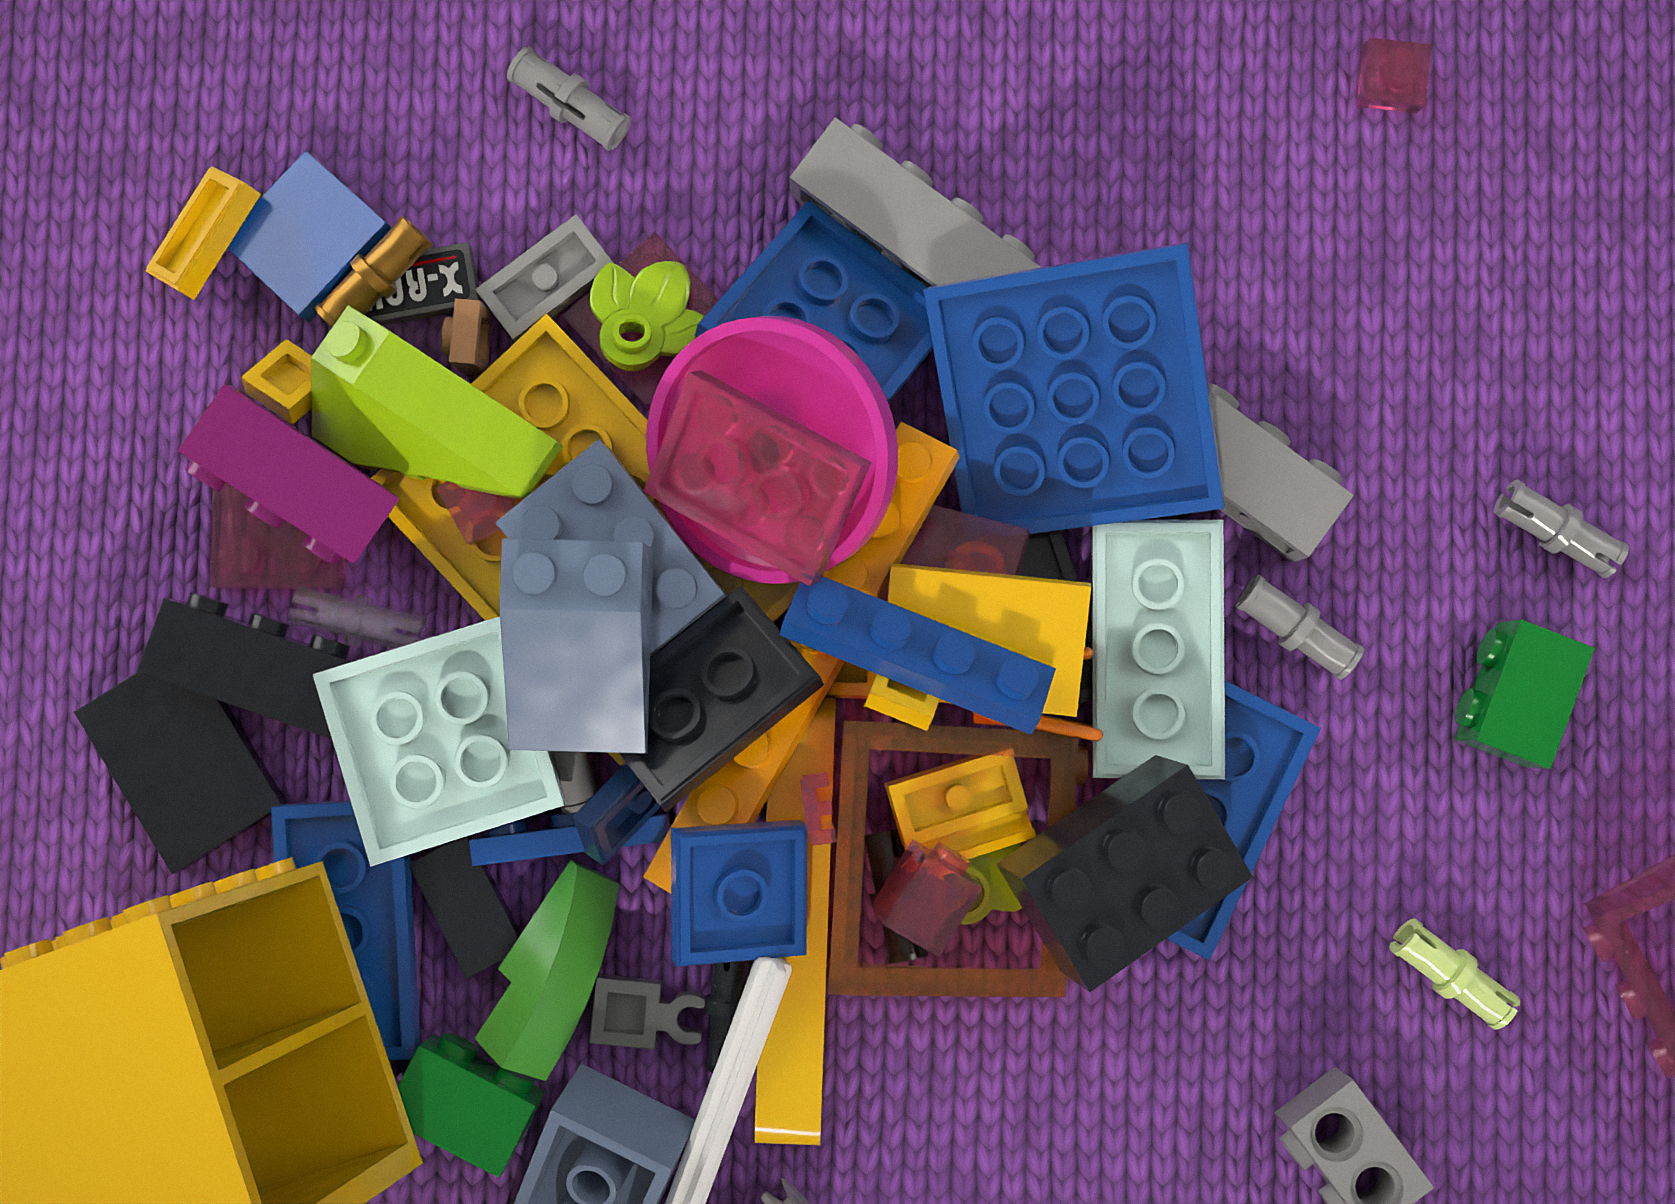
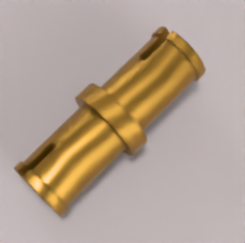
(376, 272)

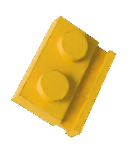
(965, 804)

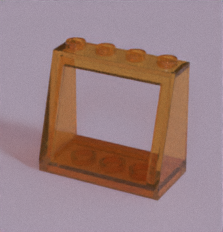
(852, 978)

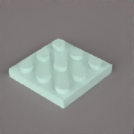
(430, 744)

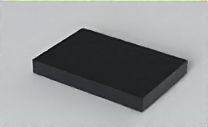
(716, 695)
(180, 766)

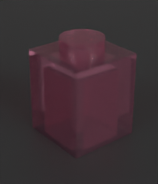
(927, 895)

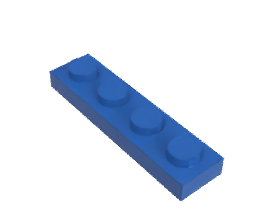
(919, 653)

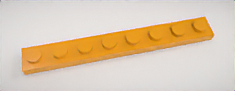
(744, 784)

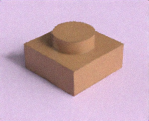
(468, 336)

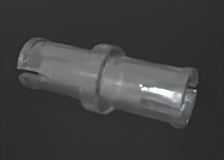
(355, 619)

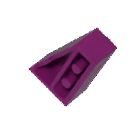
(286, 476)

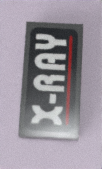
(430, 286)

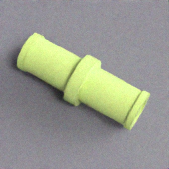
(1454, 974)

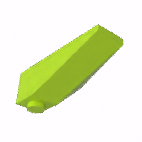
(410, 415)

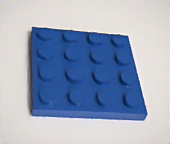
(1078, 391)

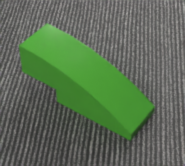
(551, 973)

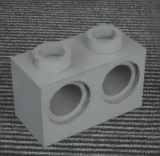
(1358, 1144)

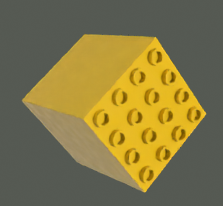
(199, 1055)

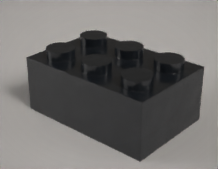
(1125, 871)

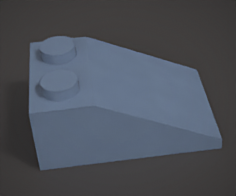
(576, 644)
(605, 1146)

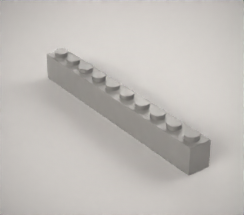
(944, 242)

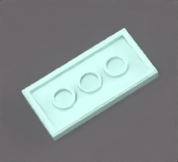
(1158, 645)

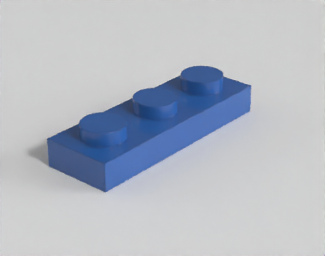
(517, 842)

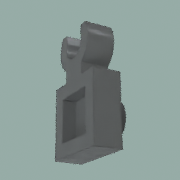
(632, 1013)

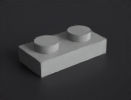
(544, 278)

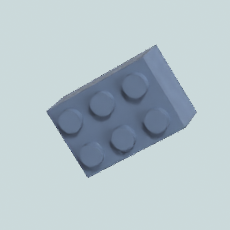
(603, 502)

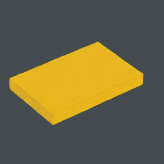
(1019, 613)

